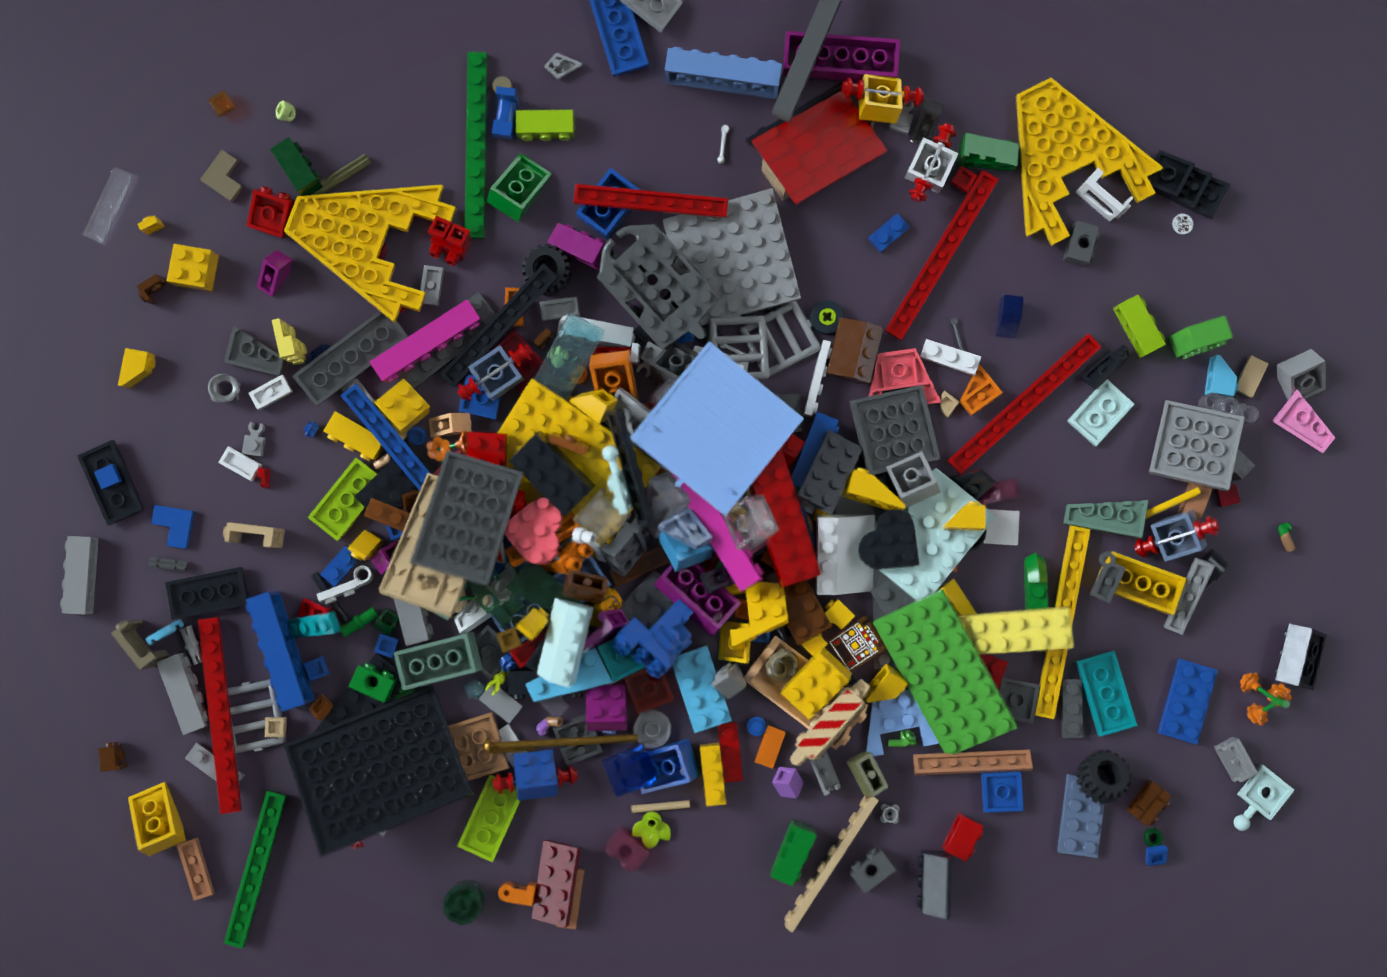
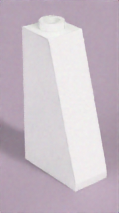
(614, 334)

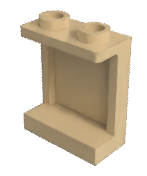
(273, 536)

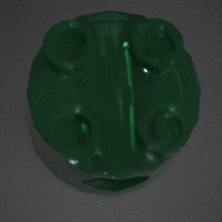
(464, 902)

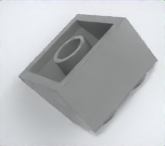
(1302, 373)

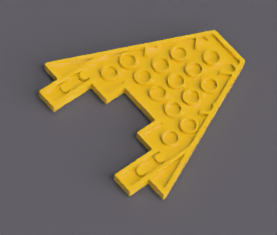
(1061, 137)
(350, 230)

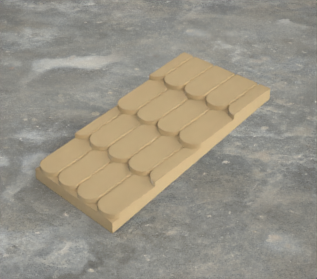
(414, 583)

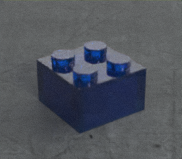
(629, 769)

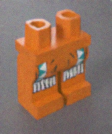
(569, 557)

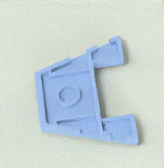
(894, 716)

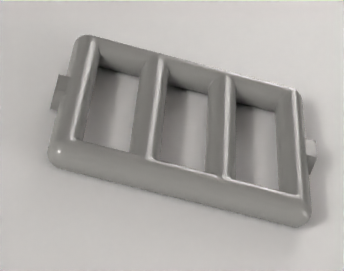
(761, 337)
(799, 354)
(258, 745)

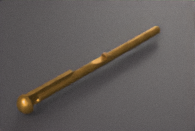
(530, 745)

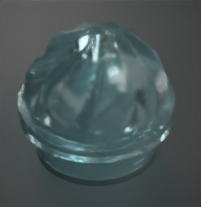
(474, 689)

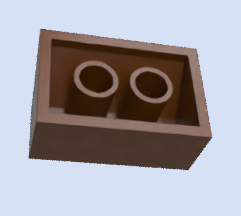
(854, 350)

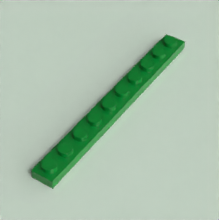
(476, 144)

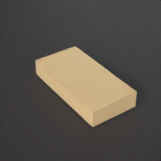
(1251, 376)

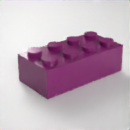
(708, 609)

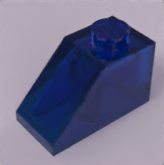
(1009, 315)

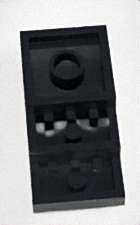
(1188, 185)

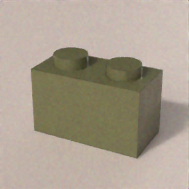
(867, 774)

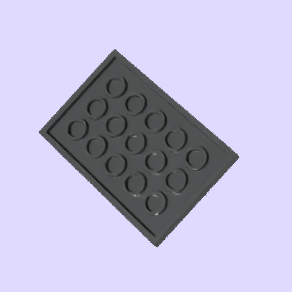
(466, 518)

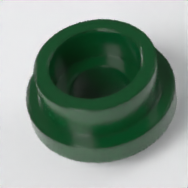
(1158, 837)

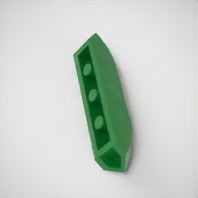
(1035, 583)

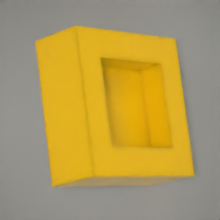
(150, 224)

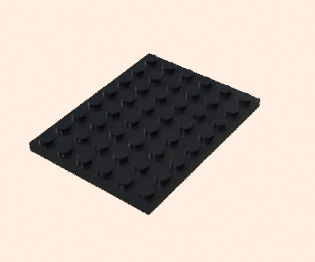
(377, 770)

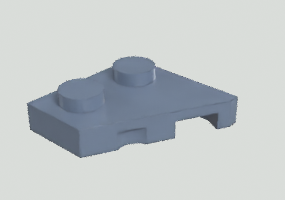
(686, 529)

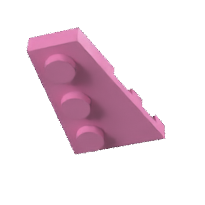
(1304, 423)

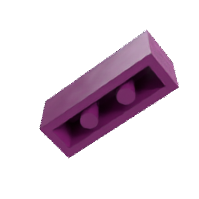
(577, 245)

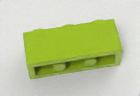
(545, 124)
(1139, 325)

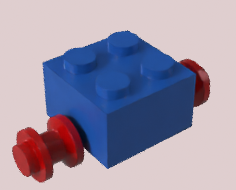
(535, 776)

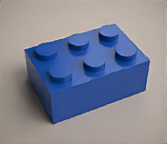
(605, 219)

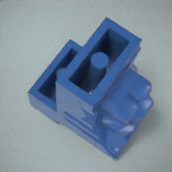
(659, 645)

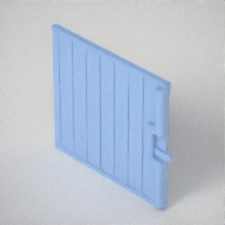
(716, 428)

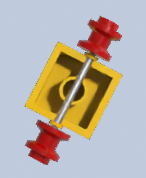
(881, 97)

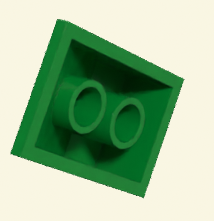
(518, 187)

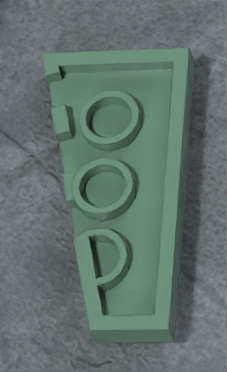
(1118, 518)

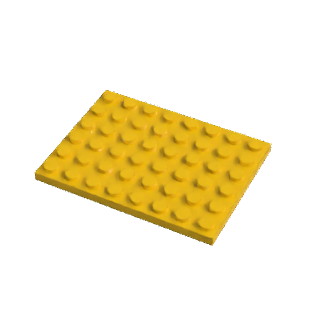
(547, 411)

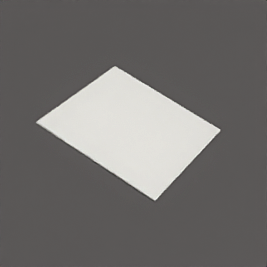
(1003, 528)

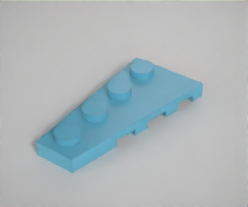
(590, 675)

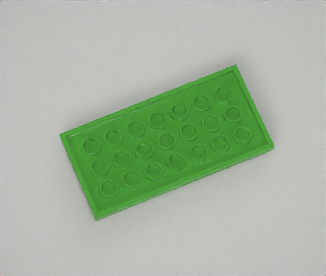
(945, 673)

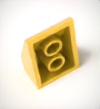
(870, 491)
(155, 820)

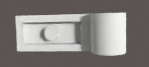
(347, 588)

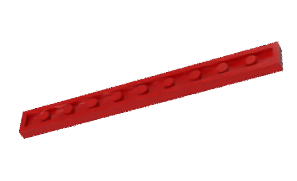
(941, 255)
(1024, 403)
(220, 715)

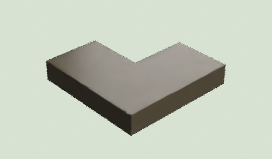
(218, 176)

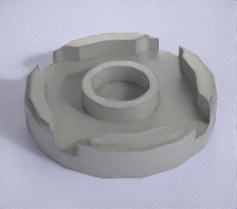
(652, 729)

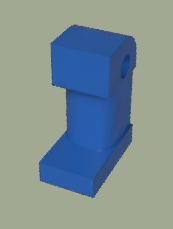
(506, 116)

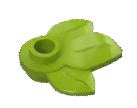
(651, 832)

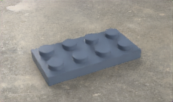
(1079, 821)

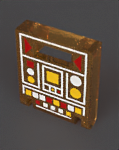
(859, 641)

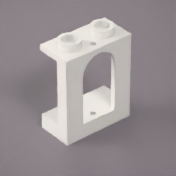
(1090, 184)

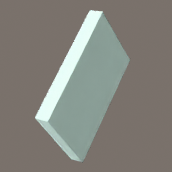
(1100, 412)

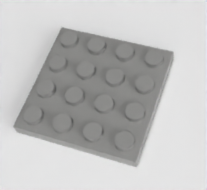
(1196, 445)

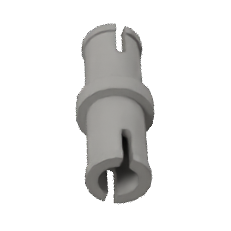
(192, 644)

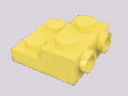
(288, 346)

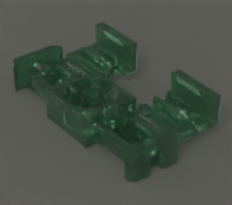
(500, 612)

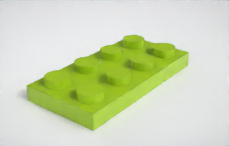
(339, 506)
(489, 821)

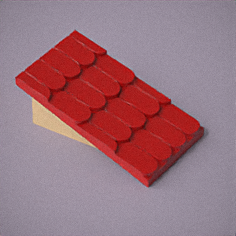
(817, 148)

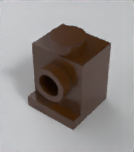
(111, 757)

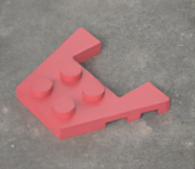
(901, 370)

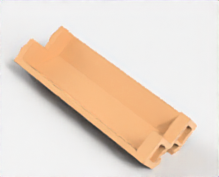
(758, 679)

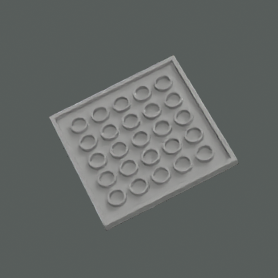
(738, 255)

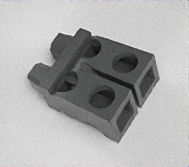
(626, 547)

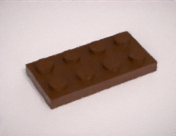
(804, 611)

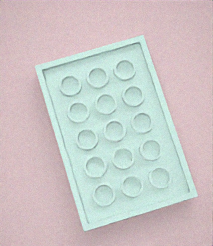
(937, 548)

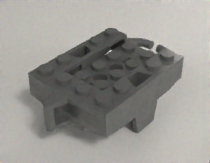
(657, 256)

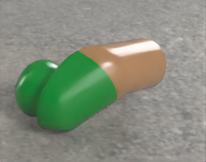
(1285, 537)

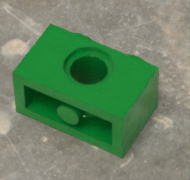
(362, 683)

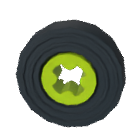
(817, 316)

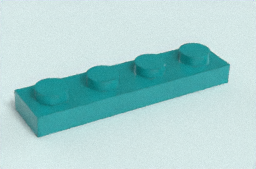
(314, 625)

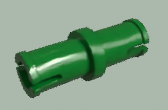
(359, 622)

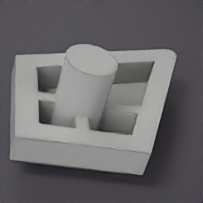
(561, 65)

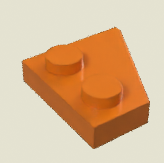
(979, 392)

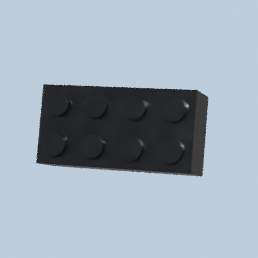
(552, 473)

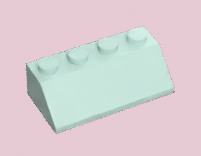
(564, 642)

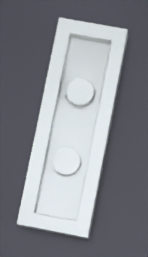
(950, 357)

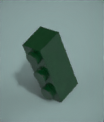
(297, 167)

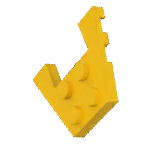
(765, 608)

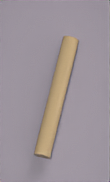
(660, 806)

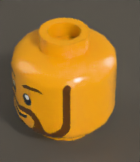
(610, 602)

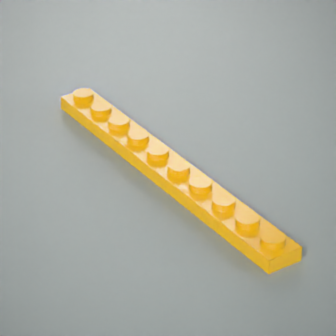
(1066, 597)

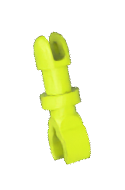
(499, 678)

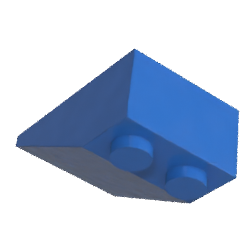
(673, 765)

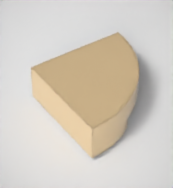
(948, 403)

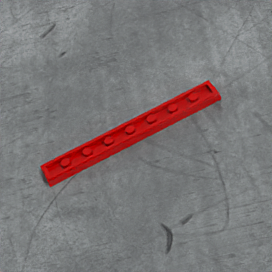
(650, 201)

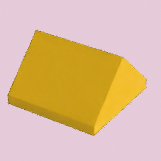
(726, 651)

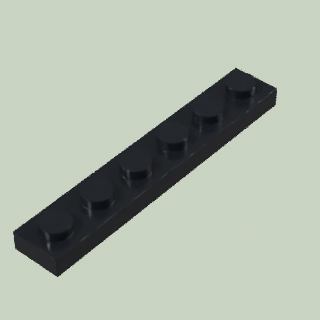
(629, 466)

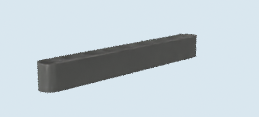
(805, 59)

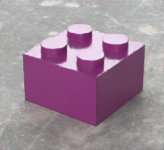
(606, 708)

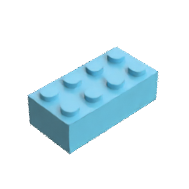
(703, 702)

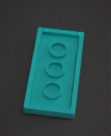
(1106, 693)

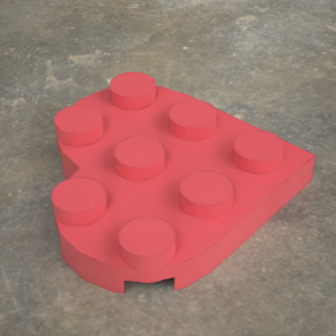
(535, 531)

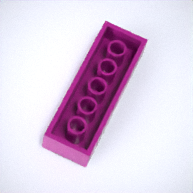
(847, 56)

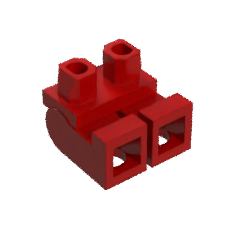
(449, 240)

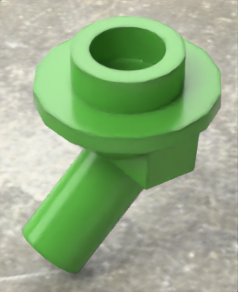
(907, 738)

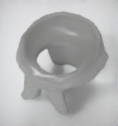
(214, 384)

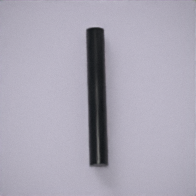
(335, 605)

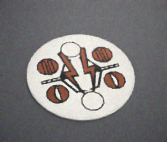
(1182, 224)

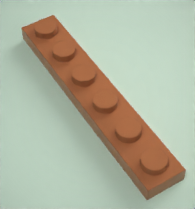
(972, 762)

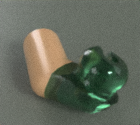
(383, 461)

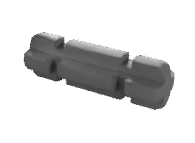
(168, 564)

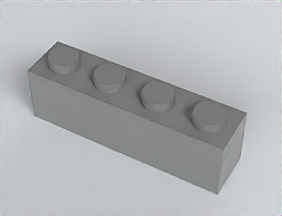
(79, 575)
(413, 622)
(184, 693)

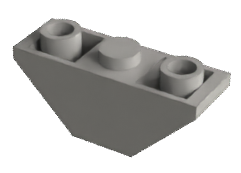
(729, 680)

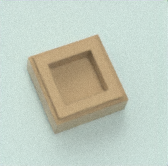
(275, 726)

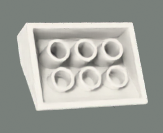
(838, 554)

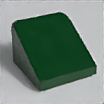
(387, 622)

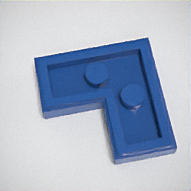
(178, 520)

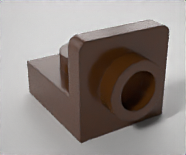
(151, 285)

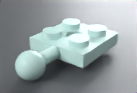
(617, 481)
(1268, 805)

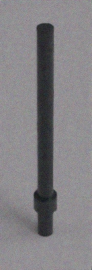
(806, 106)

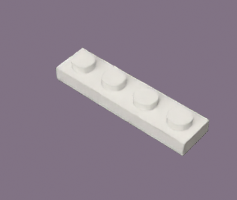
(820, 371)

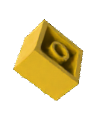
(192, 267)
(402, 407)

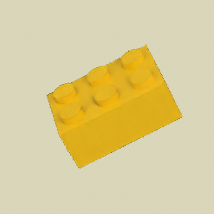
(816, 683)

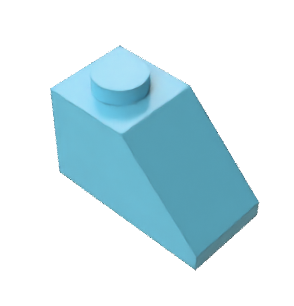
(1220, 378)

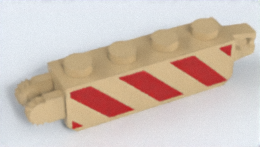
(831, 724)

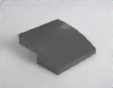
(576, 728)

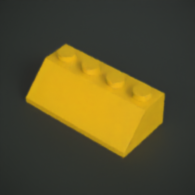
(1148, 585)

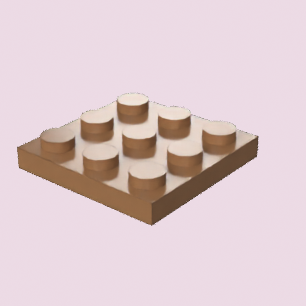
(469, 741)

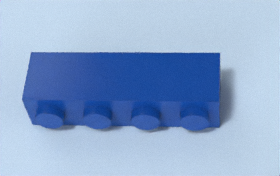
(816, 434)

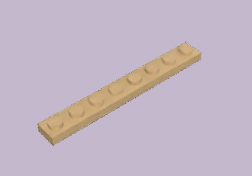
(825, 868)

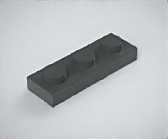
(1071, 708)

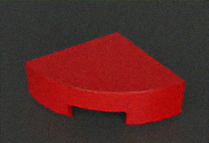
(264, 474)

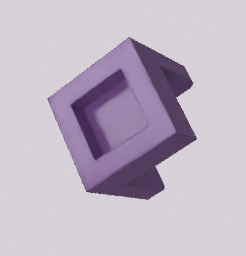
(788, 782)

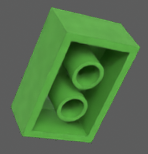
(1200, 338)

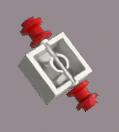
(932, 164)

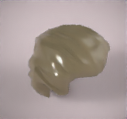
(781, 665)

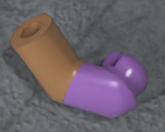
(546, 723)

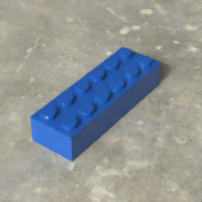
(279, 650)

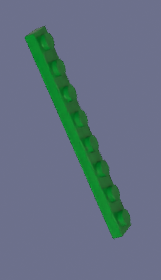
(255, 869)

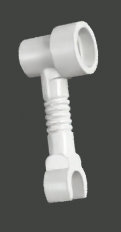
(583, 536)

